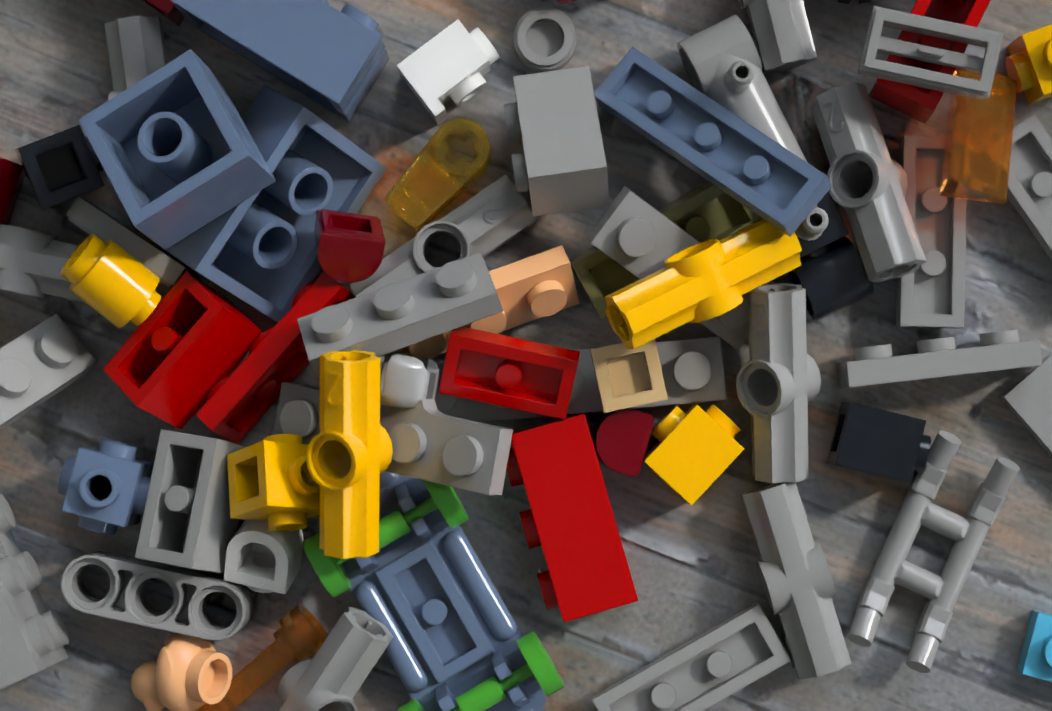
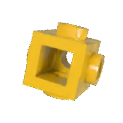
(273, 483)

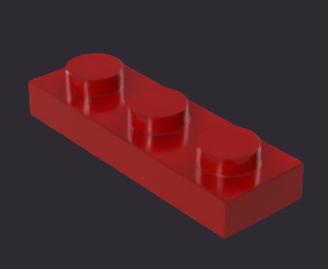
(273, 358)

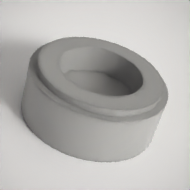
(545, 39)

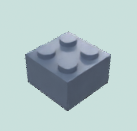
(176, 150)

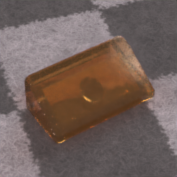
(979, 142)

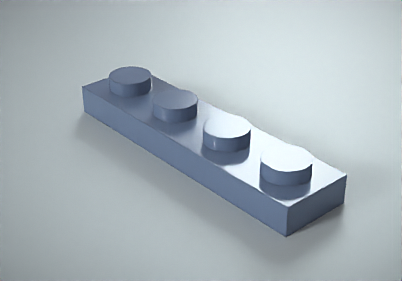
(712, 141)

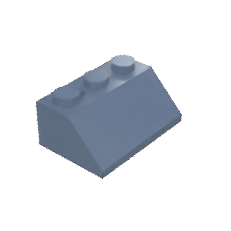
(268, 242)

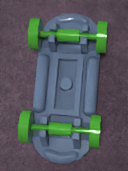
(448, 622)

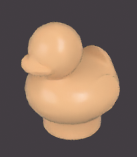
(183, 676)

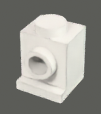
(448, 68)

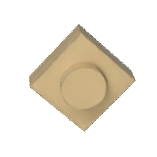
(628, 376)

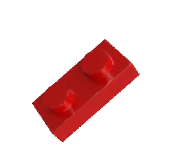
(509, 372)

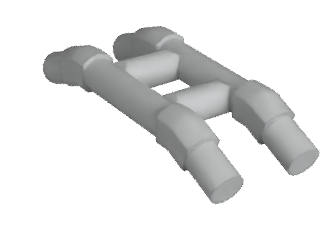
(943, 589)

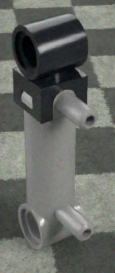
(729, 71)

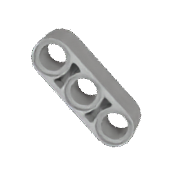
(128, 602)

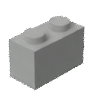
(560, 141)
(188, 503)

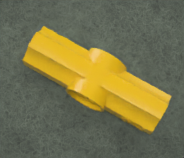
(701, 282)
(349, 453)

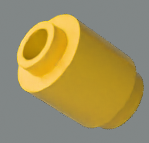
(112, 281)

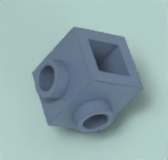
(129, 482)

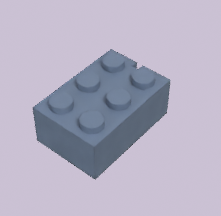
(301, 42)

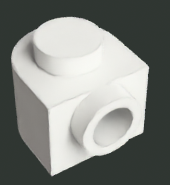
(263, 558)

